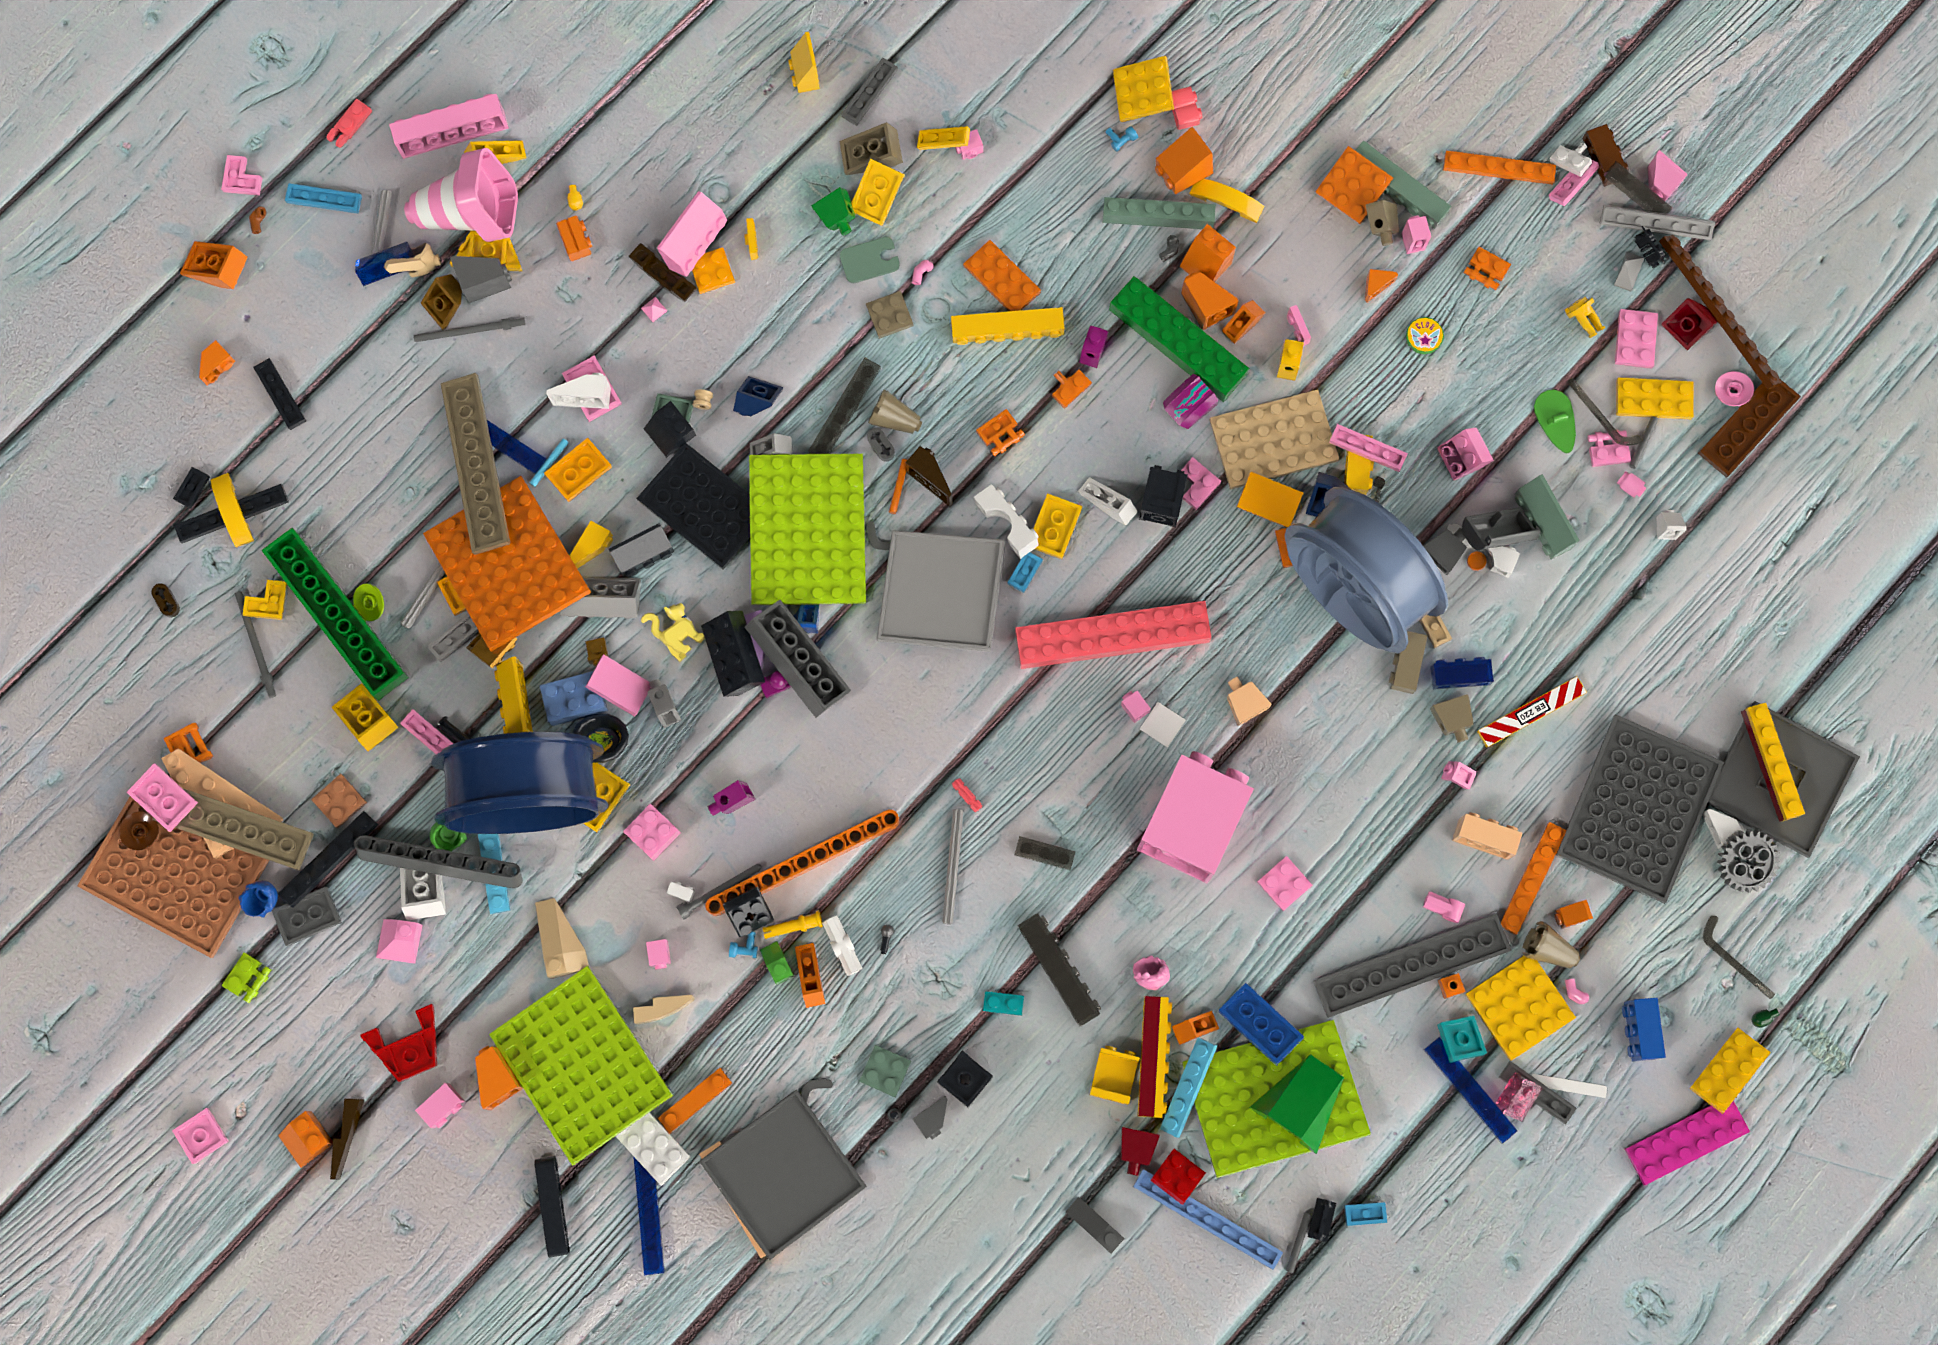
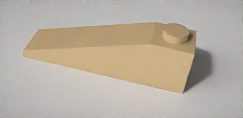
(560, 945)

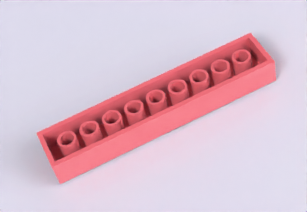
(1113, 634)

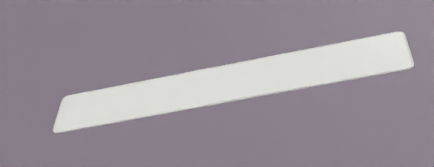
(1572, 1086)

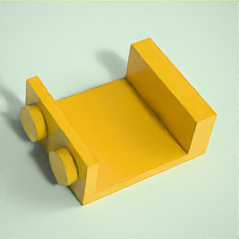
(1114, 1075)

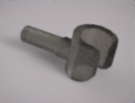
(1379, 483)

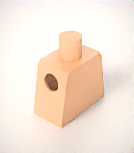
(1246, 701)

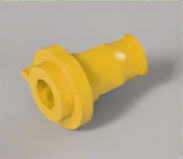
(1580, 310)

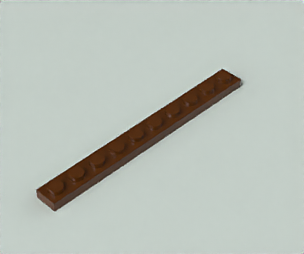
(1720, 312)

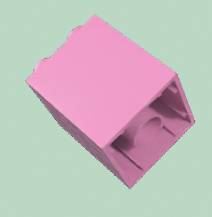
(1196, 817)

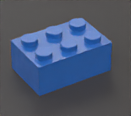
(1644, 1029)

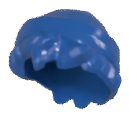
(258, 898)

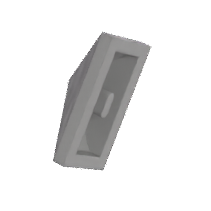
(1628, 271)

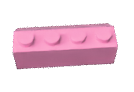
(691, 234)

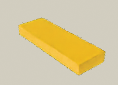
(943, 138)

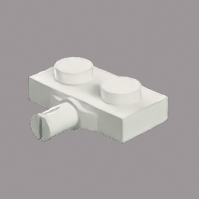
(1571, 159)

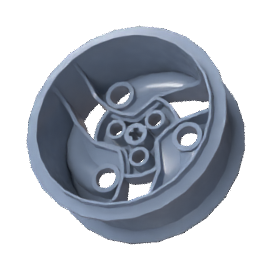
(1366, 569)

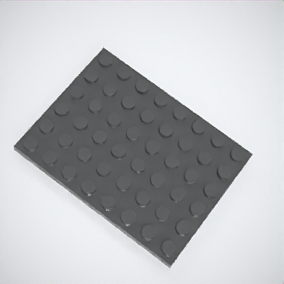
(1639, 808)

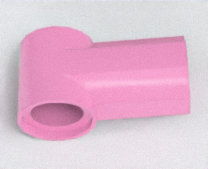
(1448, 908)

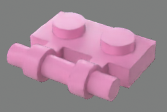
(1608, 454)

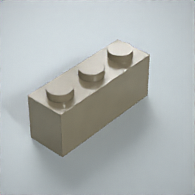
(1408, 664)

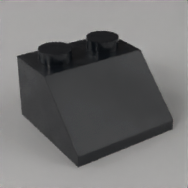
(669, 429)

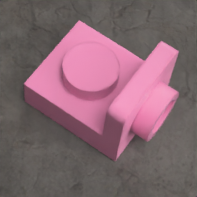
(1459, 774)

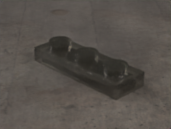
(1044, 853)

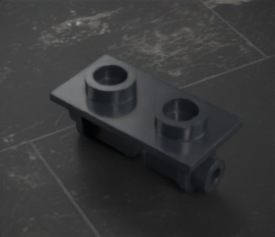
(1322, 1219)

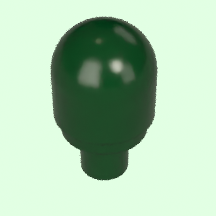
(1764, 1017)

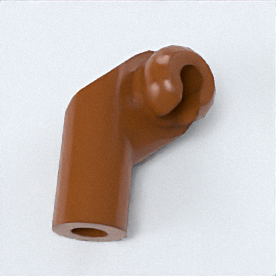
(256, 218)

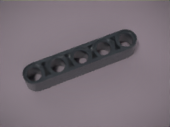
(552, 1206)

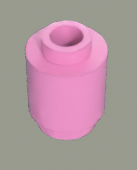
(1631, 484)

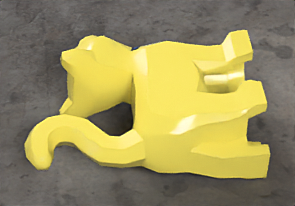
(677, 632)

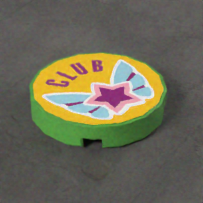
(1424, 335)

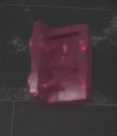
(1518, 1097)

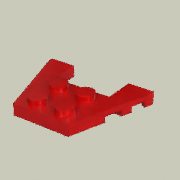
(411, 1054)

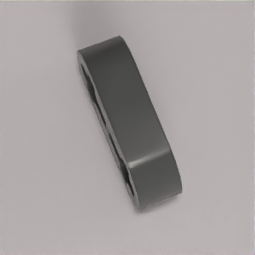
(877, 446)

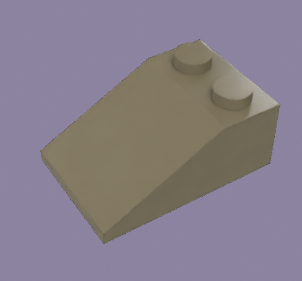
(877, 143)

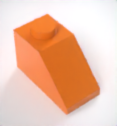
(1243, 321)
(1573, 914)
(1195, 1027)

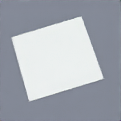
(1162, 724)

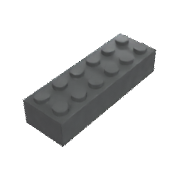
(797, 658)

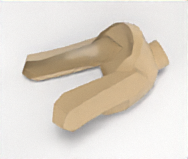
(420, 265)

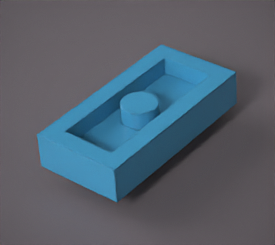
(1025, 572)
(1365, 1214)

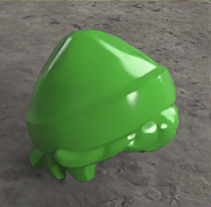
(446, 839)

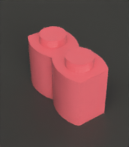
(1185, 109)

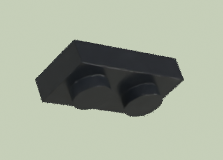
(191, 487)

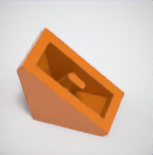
(1377, 282)

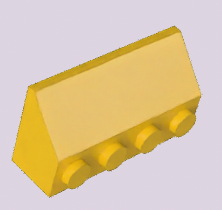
(513, 696)

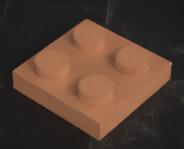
(339, 801)

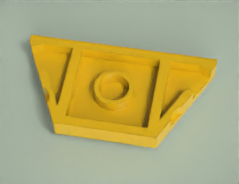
(502, 249)

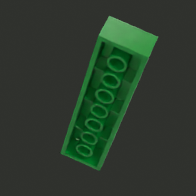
(1178, 338)

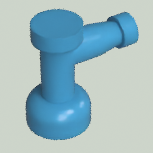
(1117, 142)
(750, 949)

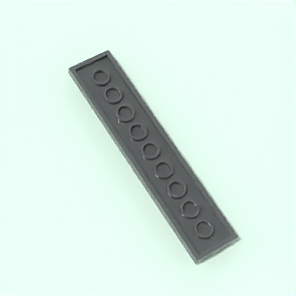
(1412, 965)

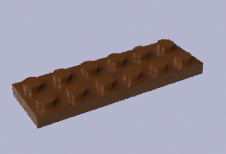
(1748, 427)

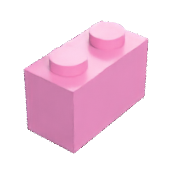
(1416, 234)
(440, 1106)

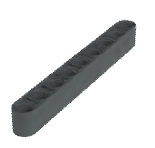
(438, 861)

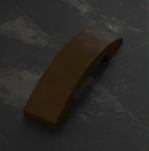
(661, 273)

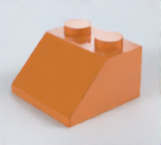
(305, 1138)

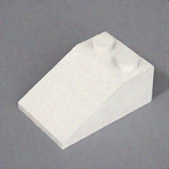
(585, 391)
(421, 894)

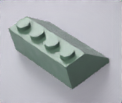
(1546, 513)

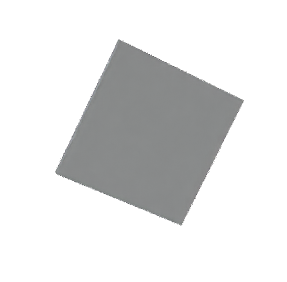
(941, 590)

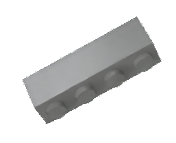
(607, 598)

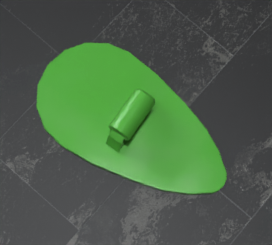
(1556, 419)

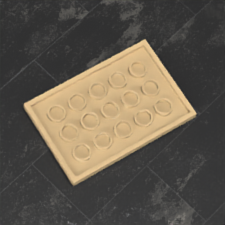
(1274, 438)

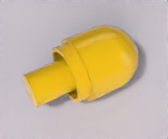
(574, 198)

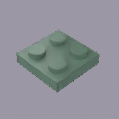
(885, 1071)

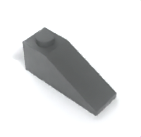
(1095, 1225)

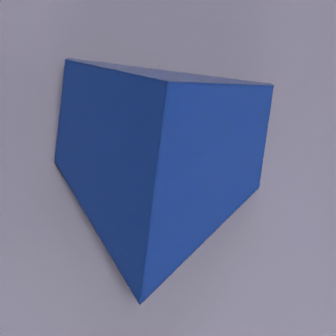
(808, 618)

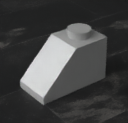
(772, 445)

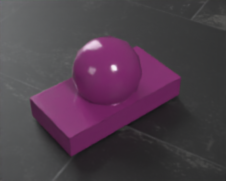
(774, 684)

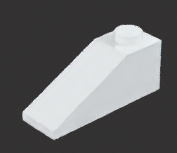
(1108, 501)

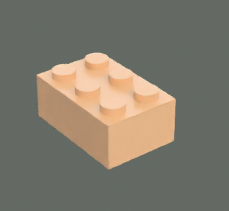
(1487, 836)

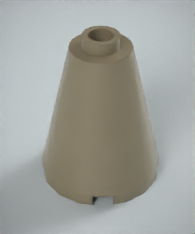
(894, 414)
(1549, 947)

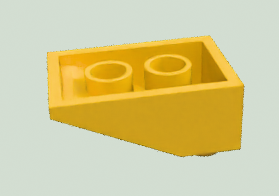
(804, 65)
(364, 717)

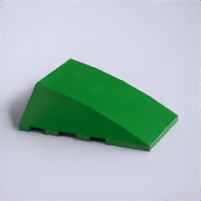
(1302, 1101)

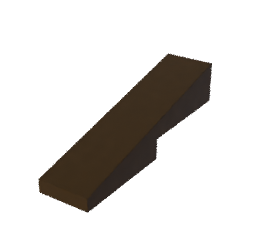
(340, 1150)

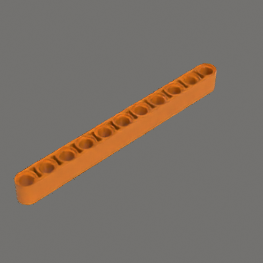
(809, 854)

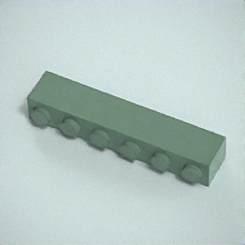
(1407, 190)
(1158, 213)

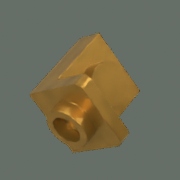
(595, 650)

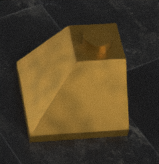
(443, 299)

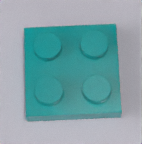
(1462, 1039)

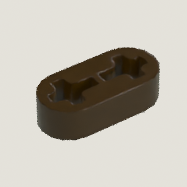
(169, 597)

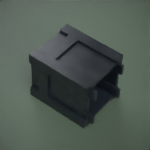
(1163, 496)
(965, 1092)

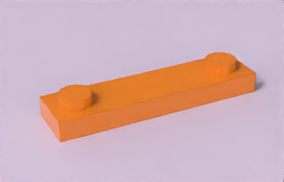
(695, 1100)

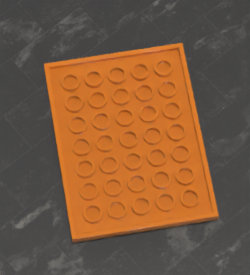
(513, 584)

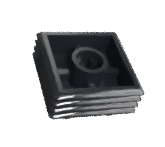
(748, 912)

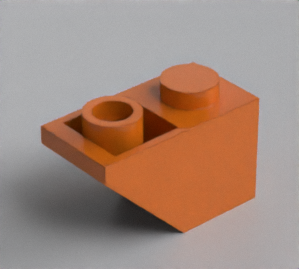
(214, 362)

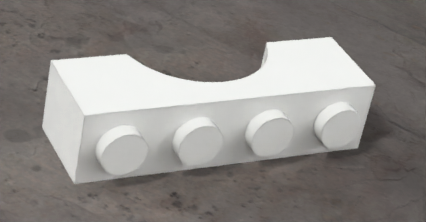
(992, 504)
(1501, 558)

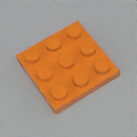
(1354, 184)

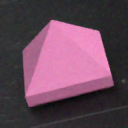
(654, 309)

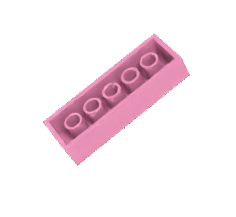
(449, 125)

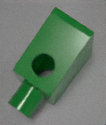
(835, 210)

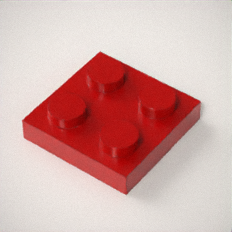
(1178, 1176)

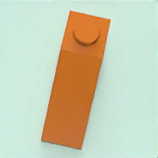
(809, 975)

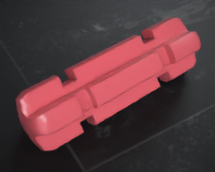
(967, 795)

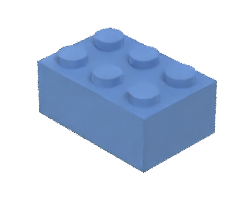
(571, 700)

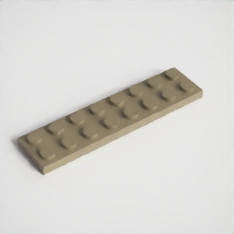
(246, 831)

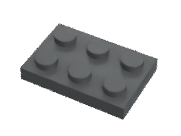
(309, 917)

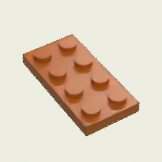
(1002, 277)

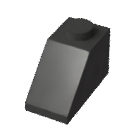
(932, 1119)

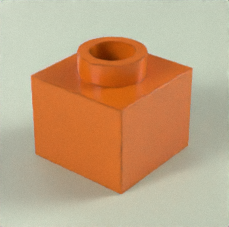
(1447, 991)

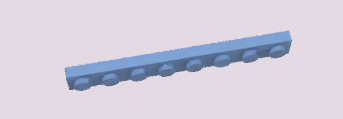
(1212, 1223)

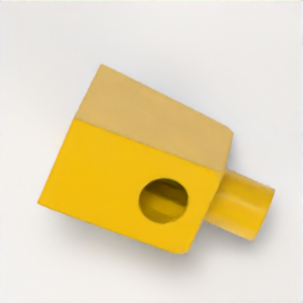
(1290, 357)

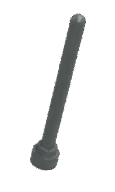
(686, 909)

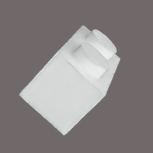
(681, 892)

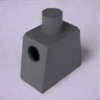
(1446, 549)

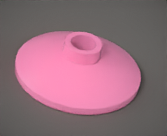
(1734, 381)

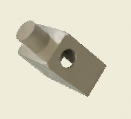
(1383, 220)
(1454, 717)

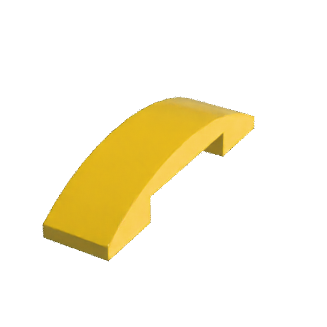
(1228, 197)
(230, 510)

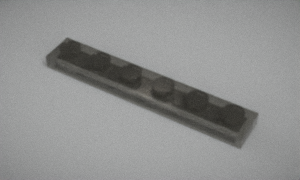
(845, 407)

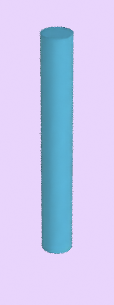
(549, 462)

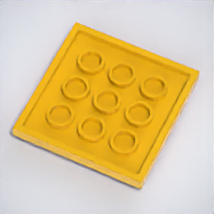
(1520, 1006)

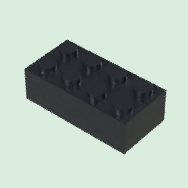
(732, 653)

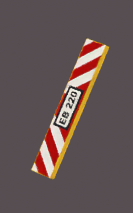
(1531, 712)

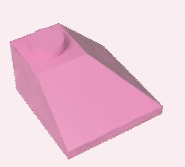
(1664, 175)
(399, 940)

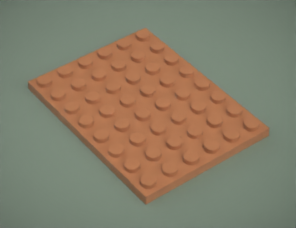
(173, 883)

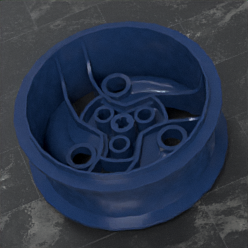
(519, 783)

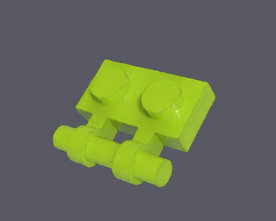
(243, 973)

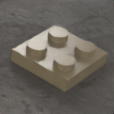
(889, 314)

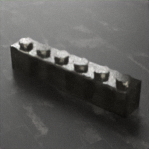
(1059, 970)

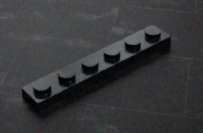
(213, 521)
(327, 860)

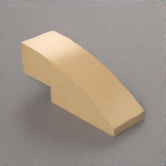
(661, 1008)

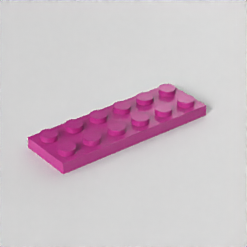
(1685, 1141)

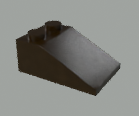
(926, 471)

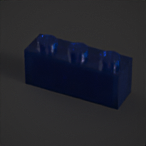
(372, 267)
(1461, 673)

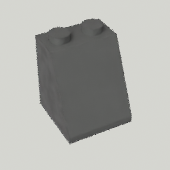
(481, 276)

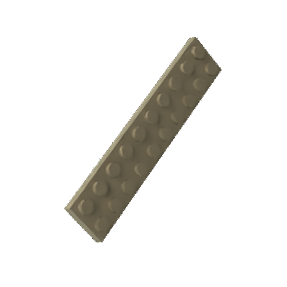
(475, 464)

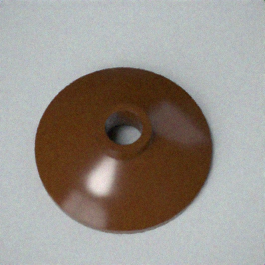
(130, 829)

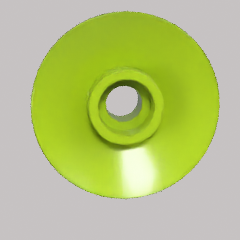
(369, 601)

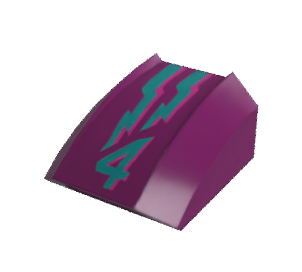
(1190, 402)

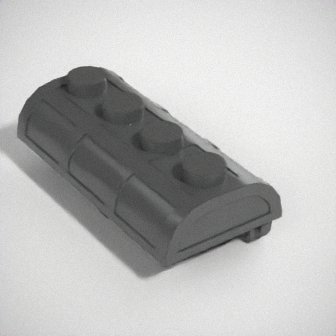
(1499, 529)

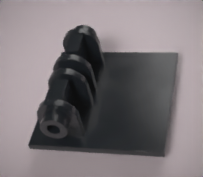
(1649, 239)

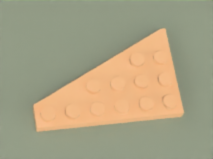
(201, 780)

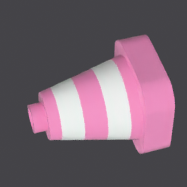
(473, 198)

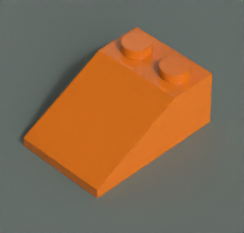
(214, 264)

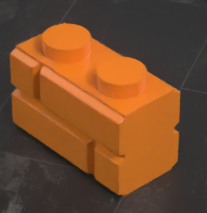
(573, 238)

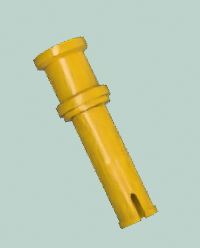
(802, 923)

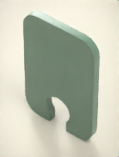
(864, 260)

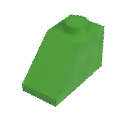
(776, 963)

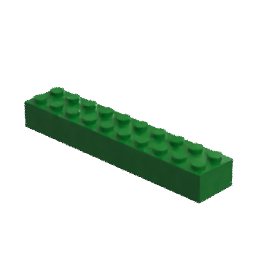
(335, 614)

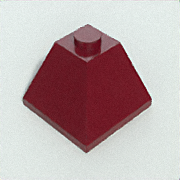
(1689, 323)

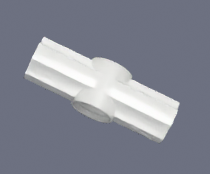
(842, 945)

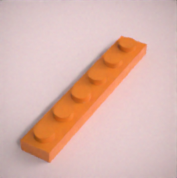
(1499, 167)
(1532, 878)

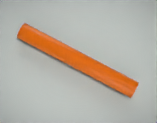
(898, 487)

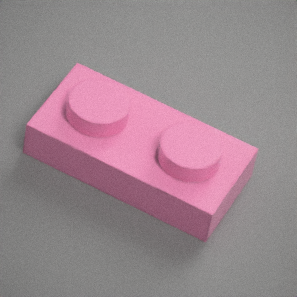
(1301, 332)

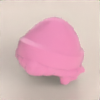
(1151, 972)

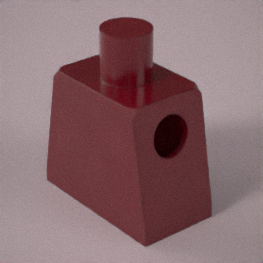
(1137, 1148)

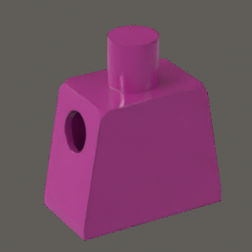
(1093, 344)
(738, 795)

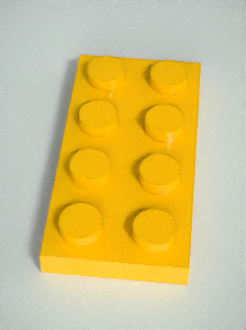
(1655, 398)
(1730, 1070)

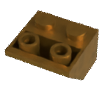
(481, 651)

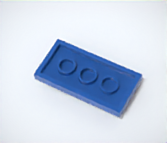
(1261, 1024)

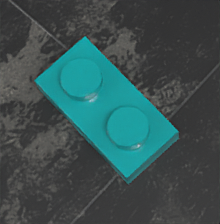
(1003, 1003)

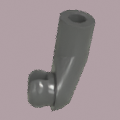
(1172, 248)

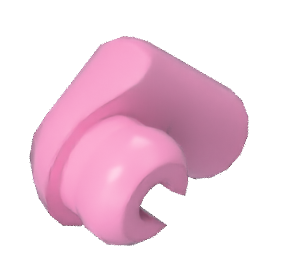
(923, 266)

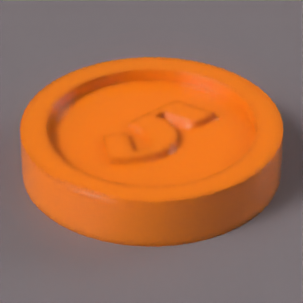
(1476, 561)

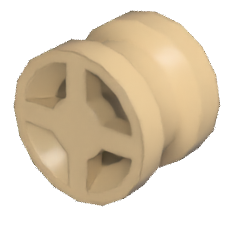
(702, 399)

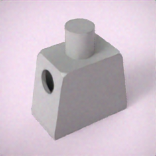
(663, 703)

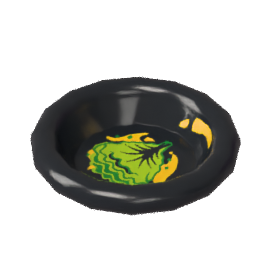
(607, 731)

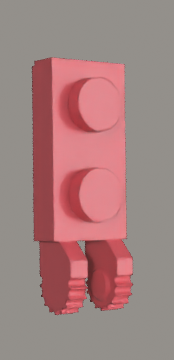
(349, 123)

